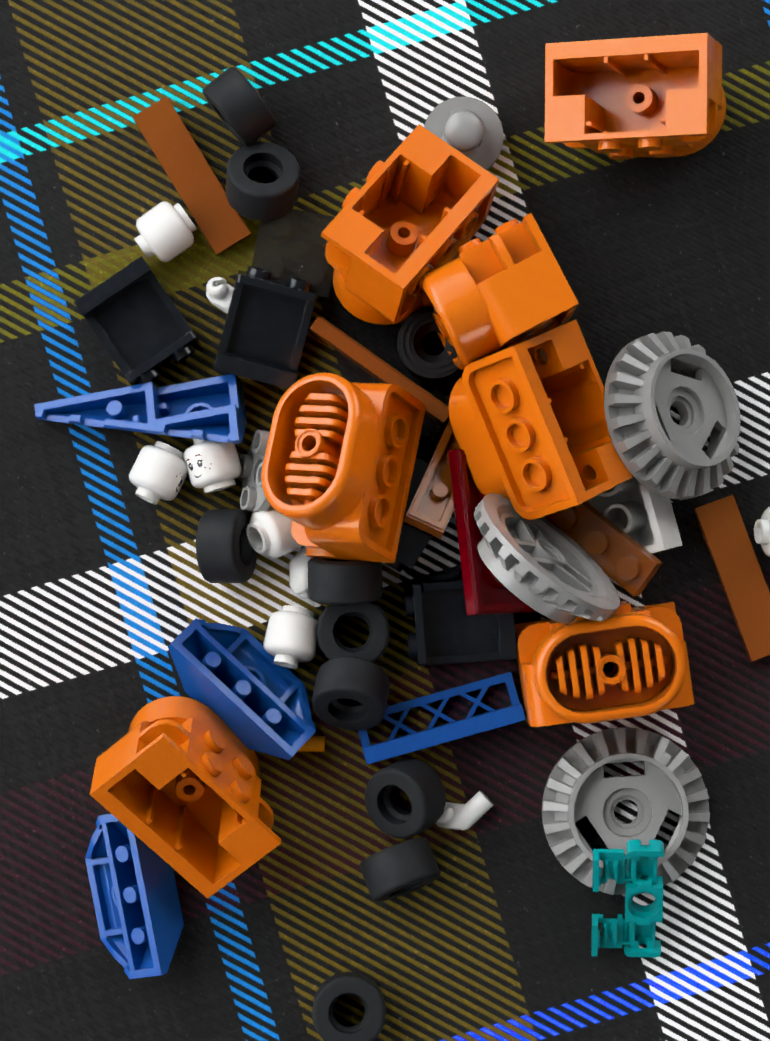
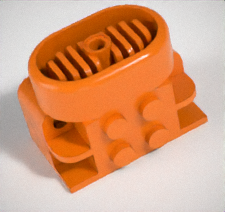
(635, 95)
(405, 226)
(498, 292)
(537, 424)
(343, 465)
(565, 665)
(188, 792)

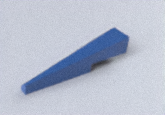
(194, 409)

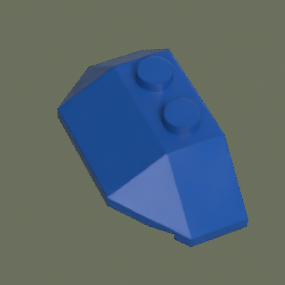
(244, 687)
(133, 899)

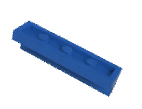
(449, 731)

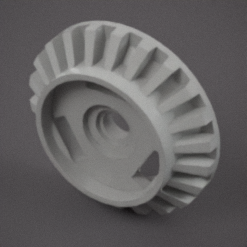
(639, 420)
(542, 564)
(580, 790)

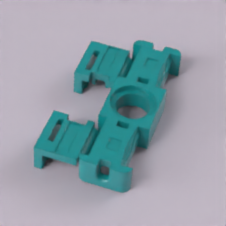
(639, 920)

